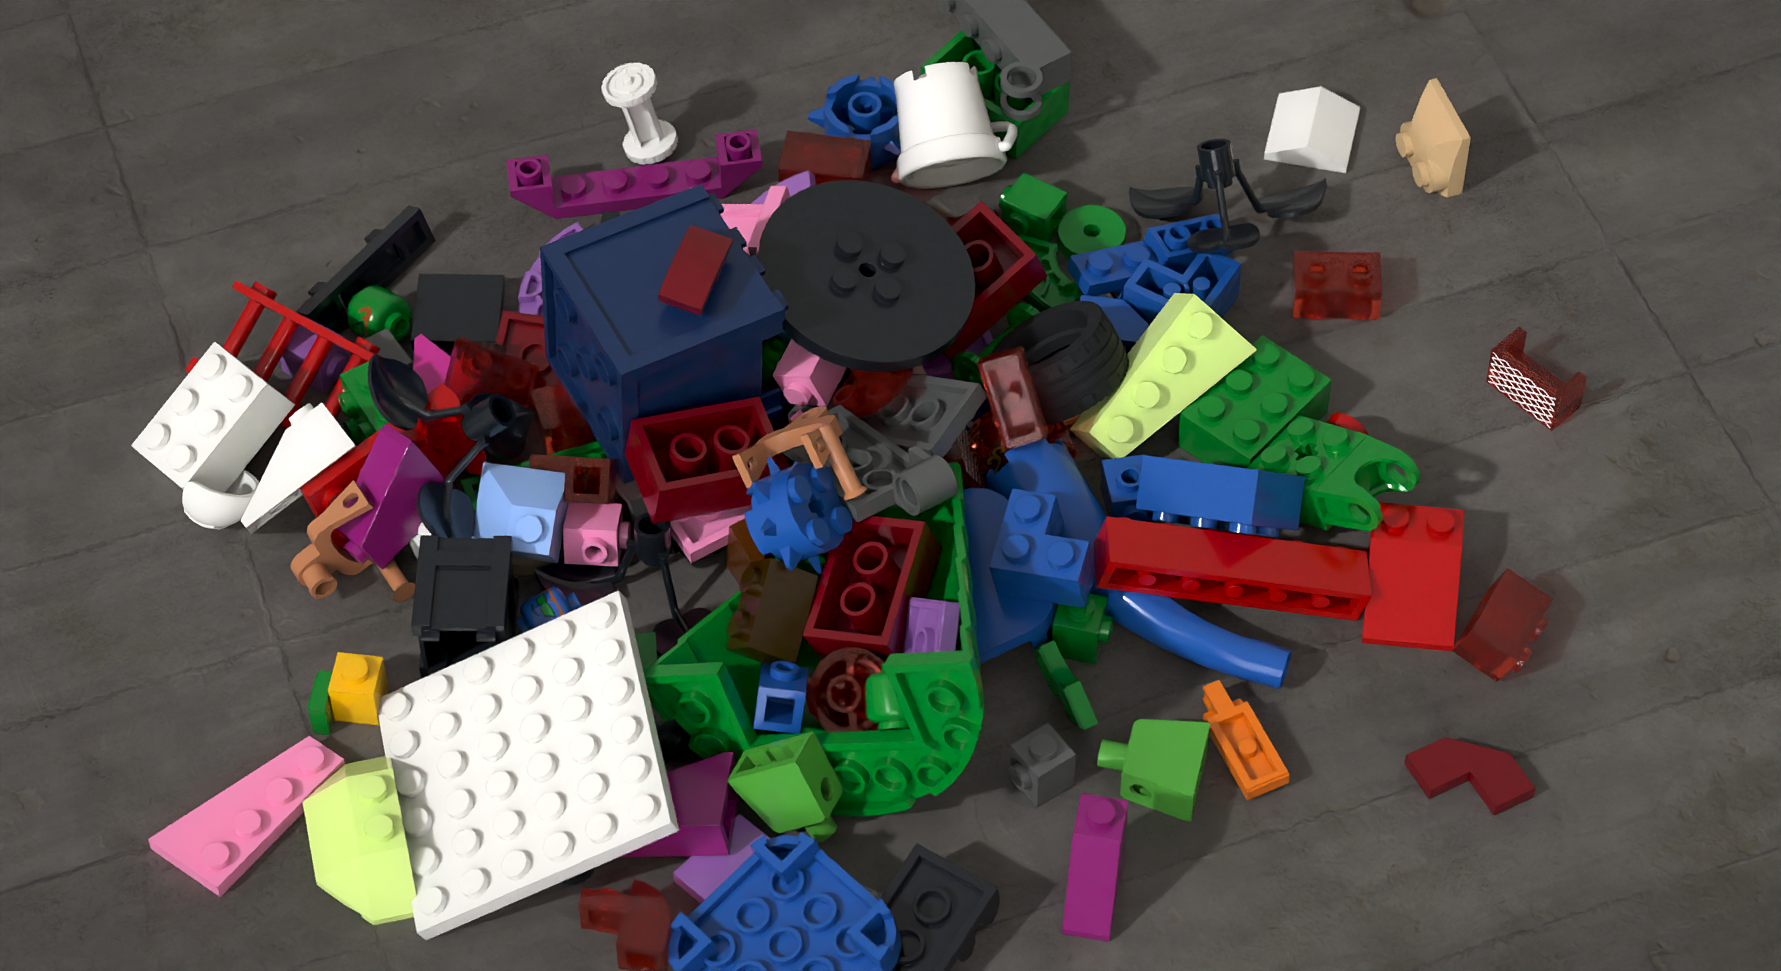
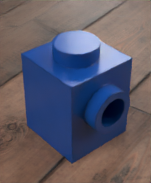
(1120, 488)
(780, 697)

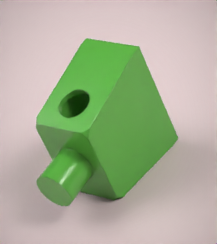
(1160, 764)
(790, 785)

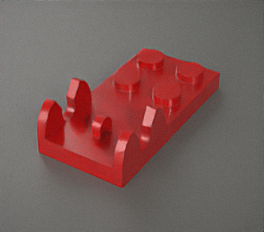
(438, 439)

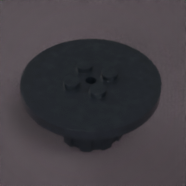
(867, 275)

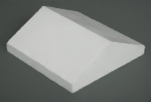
(1312, 129)

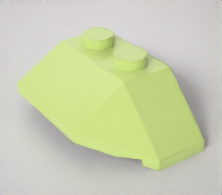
(362, 841)

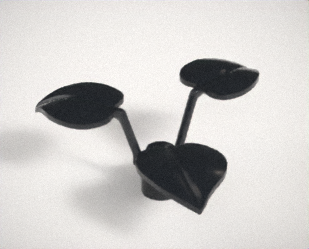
(1217, 170)
(488, 418)
(592, 582)

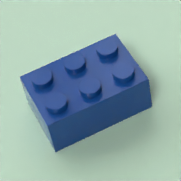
(1220, 496)

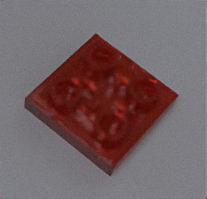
(487, 370)

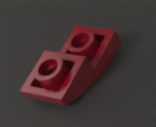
(695, 270)

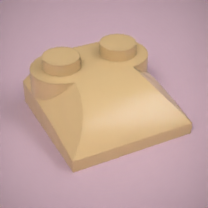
(1435, 143)

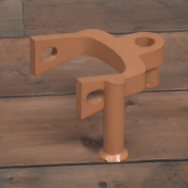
(820, 437)
(323, 557)

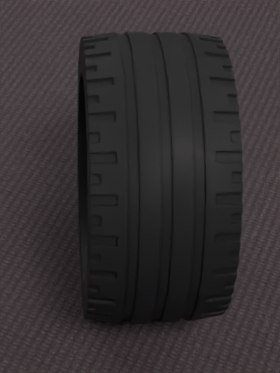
(1071, 357)

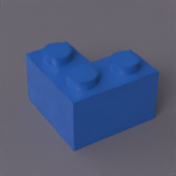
(1209, 277)
(1034, 559)

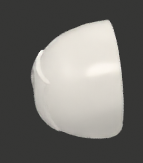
(219, 509)

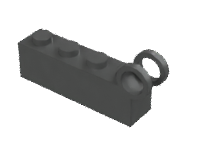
(1020, 44)

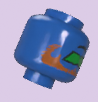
(546, 607)

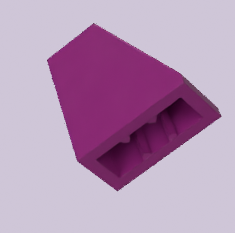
(391, 484)
(703, 810)
(1095, 866)

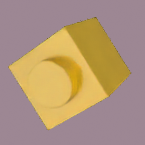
(357, 688)

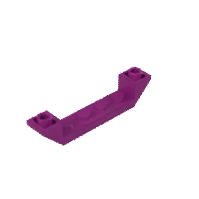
(633, 187)

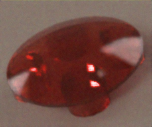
(870, 391)

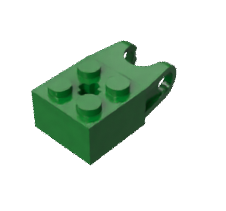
(1340, 472)

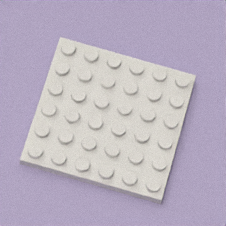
(526, 765)

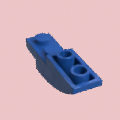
(1112, 267)

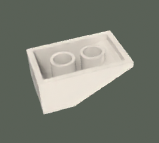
(303, 452)

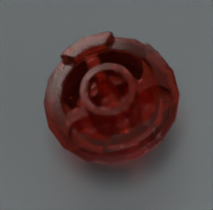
(838, 690)

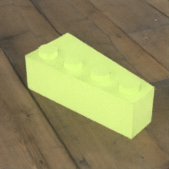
(1168, 369)

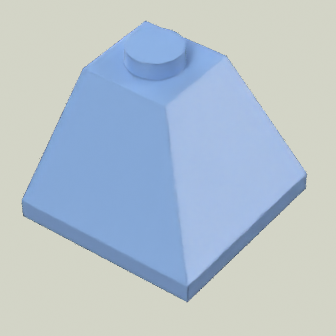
(524, 506)

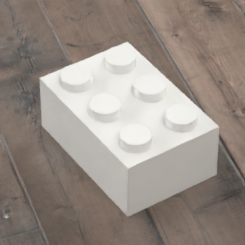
(213, 422)

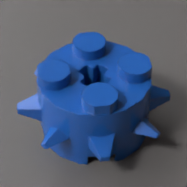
(865, 112)
(797, 514)

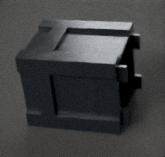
(463, 598)

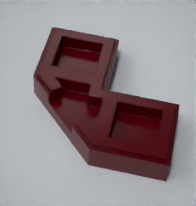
(1454, 762)

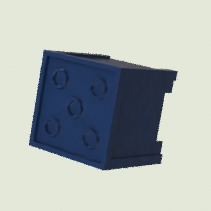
(640, 357)

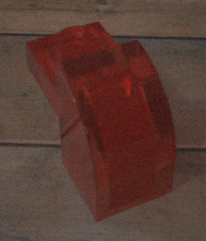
(586, 477)
(637, 918)

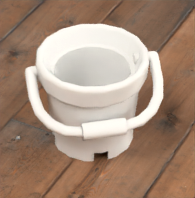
(947, 129)

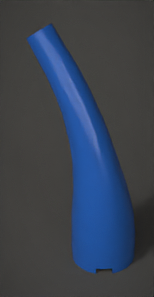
(1155, 618)

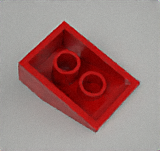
(1414, 577)

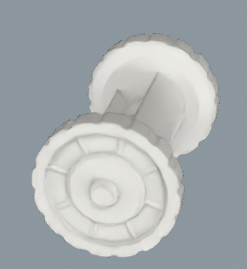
(631, 89)

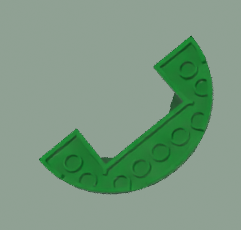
(881, 770)

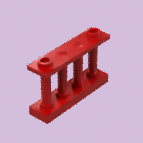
(263, 297)

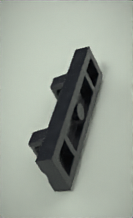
(378, 263)

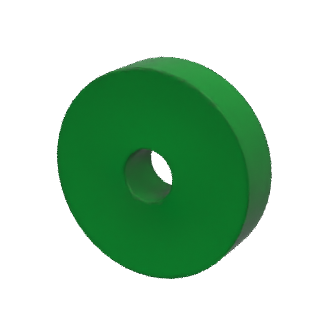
(1086, 221)

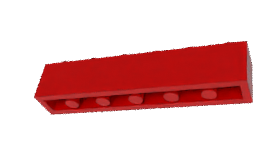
(1231, 568)

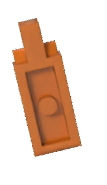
(1243, 743)

